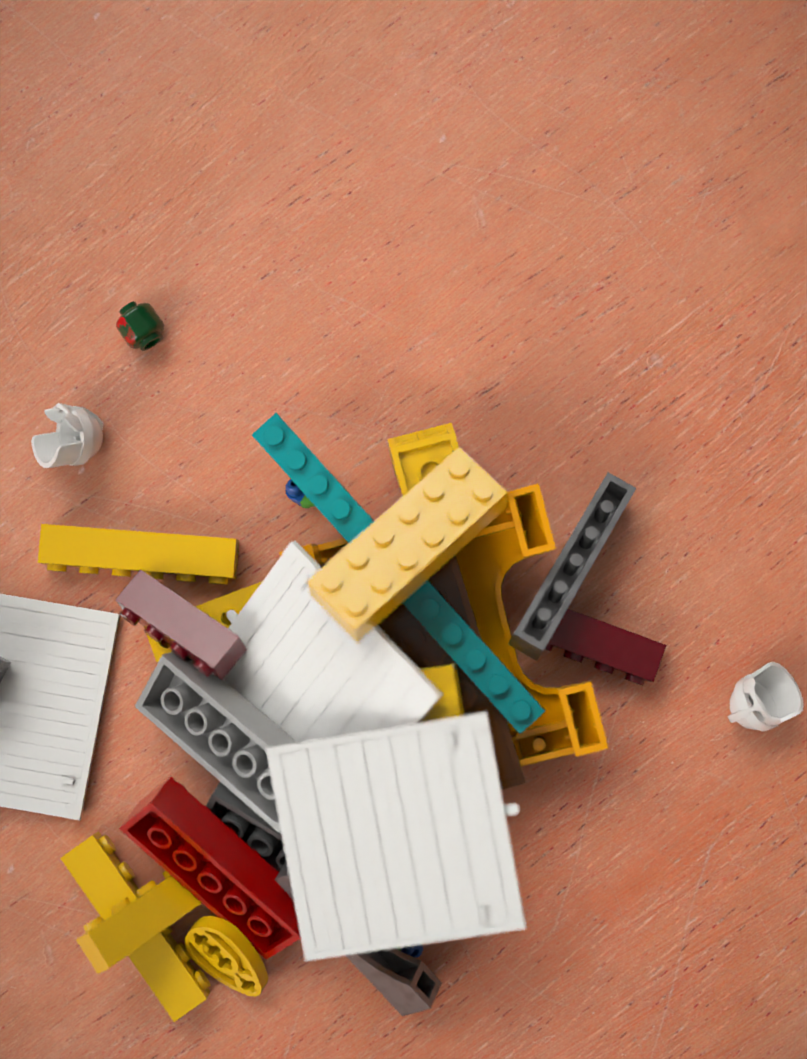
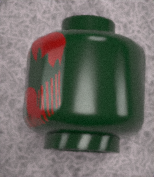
(140, 325)

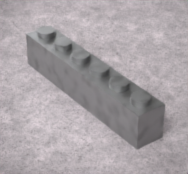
(572, 566)

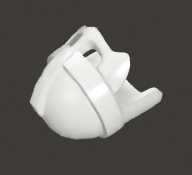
(75, 440)
(765, 698)

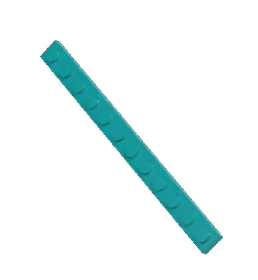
(426, 602)

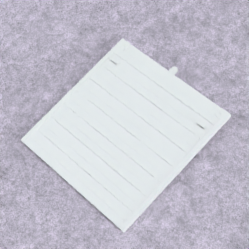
(311, 671)
(51, 702)
(396, 837)

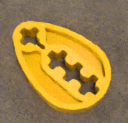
(226, 955)

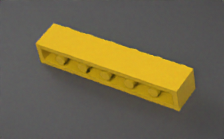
(137, 550)
(160, 959)

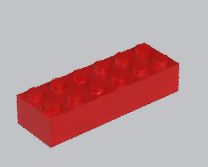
(214, 865)

